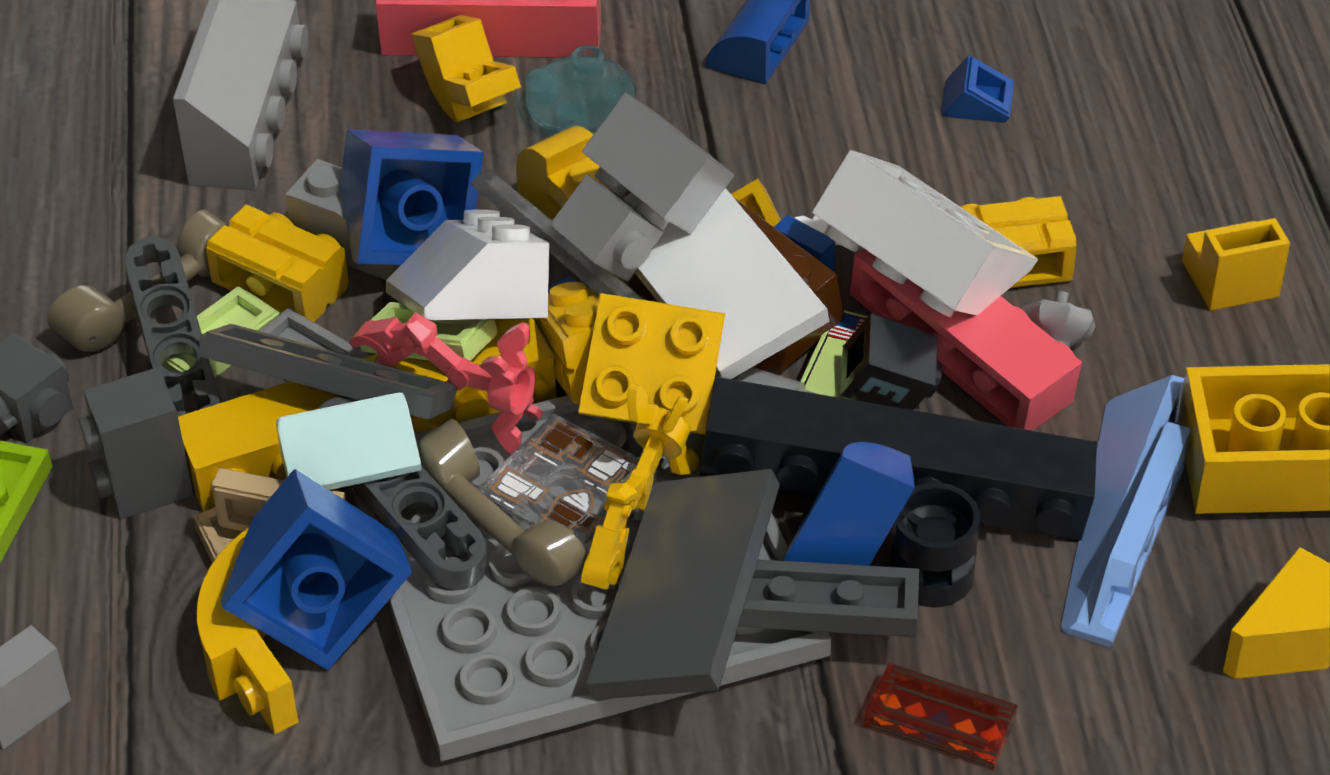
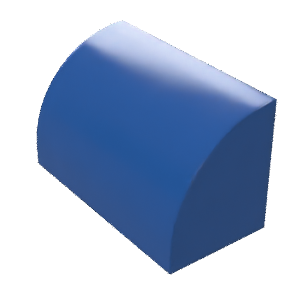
(759, 38)
(854, 507)

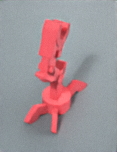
(506, 379)

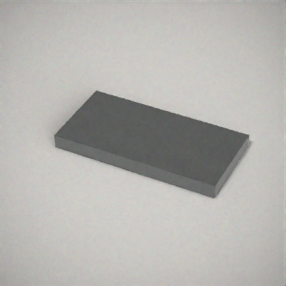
(684, 586)

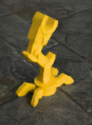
(660, 434)

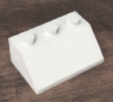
(920, 236)
(476, 271)

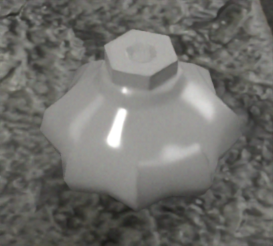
(1061, 319)

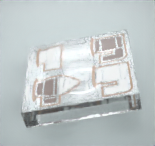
(560, 477)

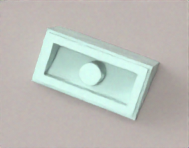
(350, 442)

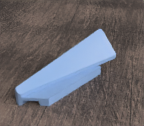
(1136, 478)

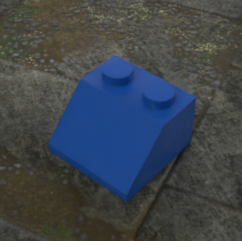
(403, 189)
(314, 570)

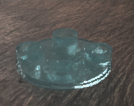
(576, 90)

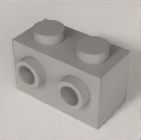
(656, 164)

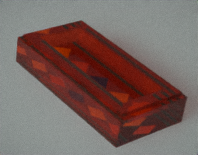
(940, 716)

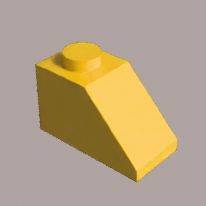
(1286, 624)

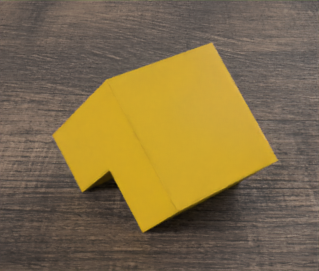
(1237, 262)

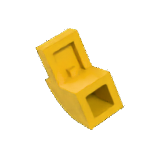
(462, 67)
(554, 169)

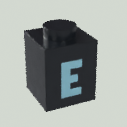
(889, 364)

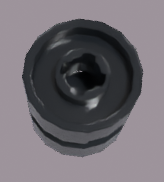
(940, 538)

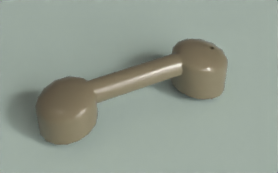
(94, 321)
(544, 551)

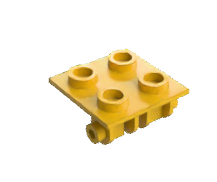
(655, 346)

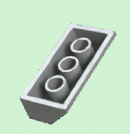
(237, 89)

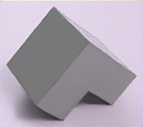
(29, 684)

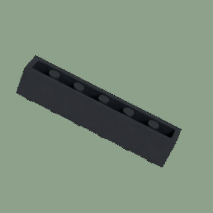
(1012, 473)

